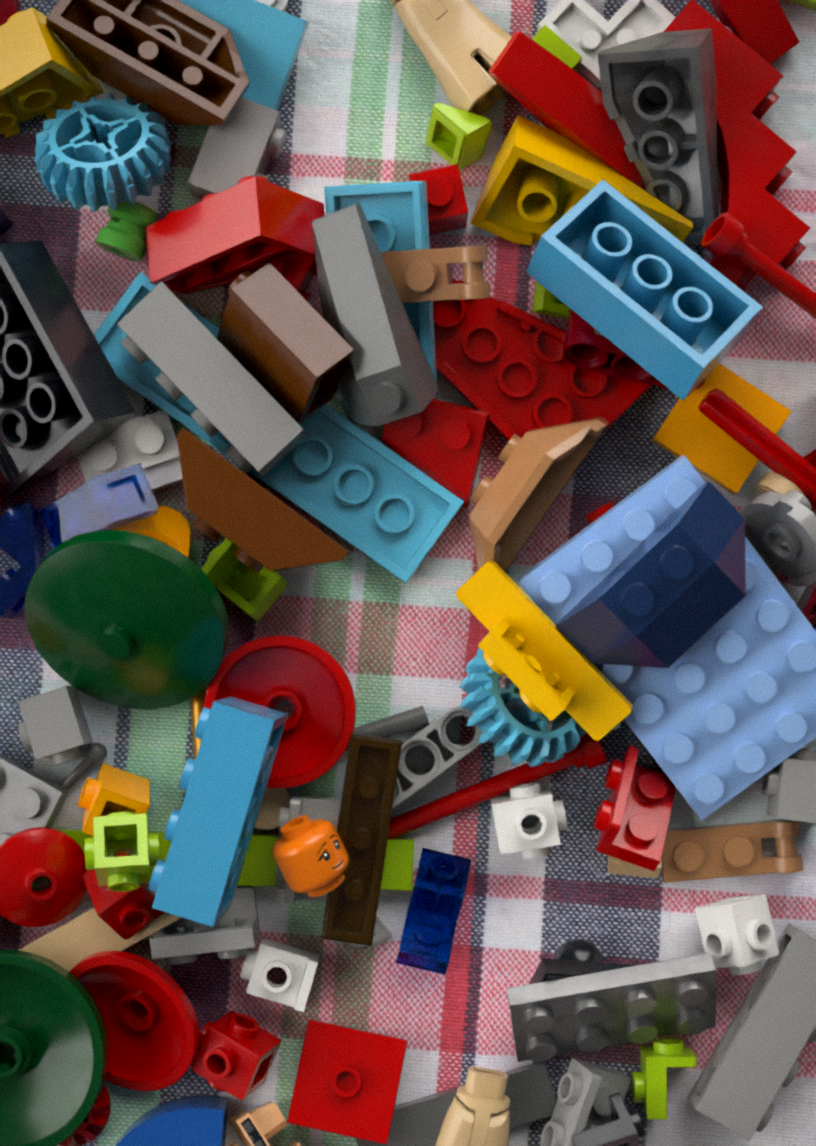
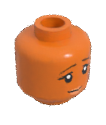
(310, 856)

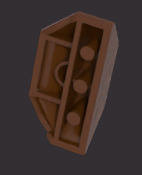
(156, 55)
(248, 514)

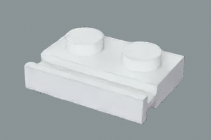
(144, 441)

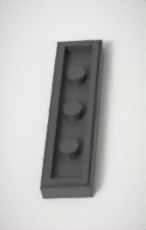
(421, 1119)

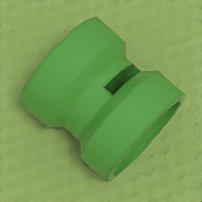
(126, 230)

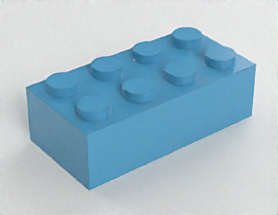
(642, 289)
(218, 810)

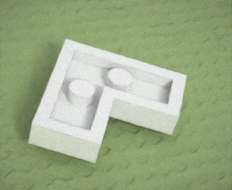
(590, 32)

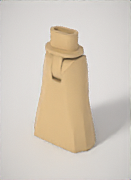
(458, 47)
(478, 1111)

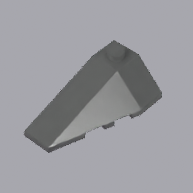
(359, 300)

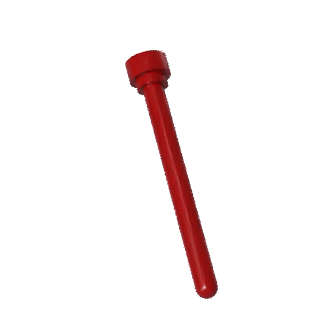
(727, 239)
(587, 753)

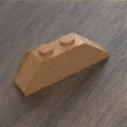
(527, 487)

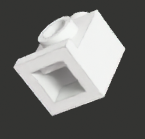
(296, 962)

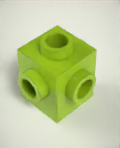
(119, 834)

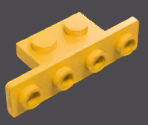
(539, 656)

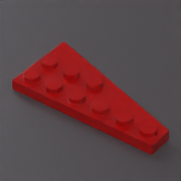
(517, 368)

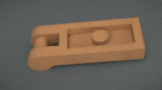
(427, 273)
(729, 851)

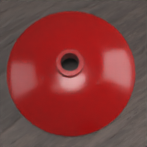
(314, 685)
(145, 1019)

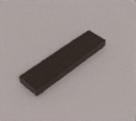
(364, 833)

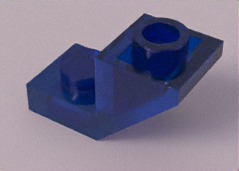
(101, 504)
(24, 541)
(433, 911)

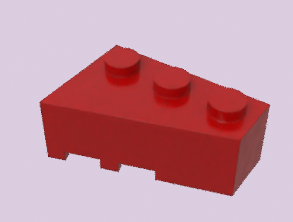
(231, 234)

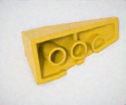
(542, 177)

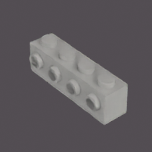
(211, 379)
(762, 1040)

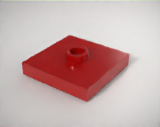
(347, 1081)

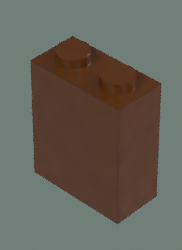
(283, 342)

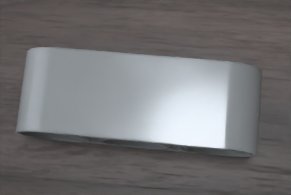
(444, 751)

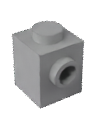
(54, 725)
(792, 788)

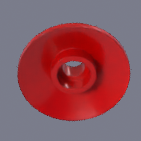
(37, 854)

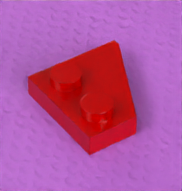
(442, 443)

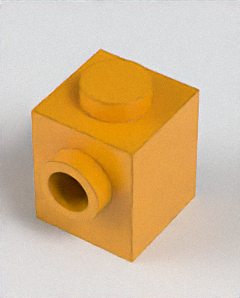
(111, 793)

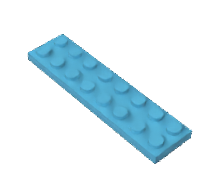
(331, 474)

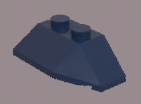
(665, 588)

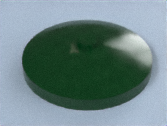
(127, 619)
(48, 1051)

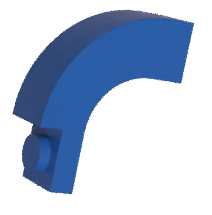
(181, 1123)

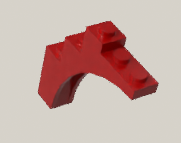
(748, 151)

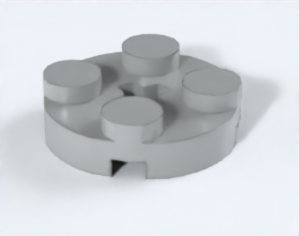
(782, 516)

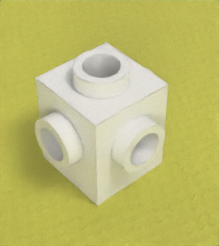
(528, 840)
(738, 932)

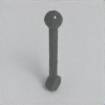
(96, 753)

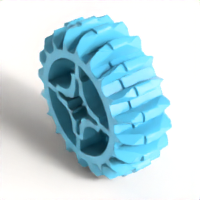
(103, 152)
(510, 722)

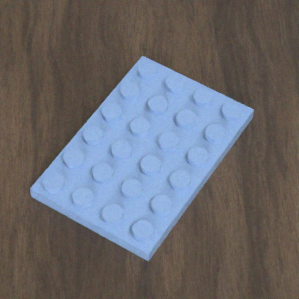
(736, 695)

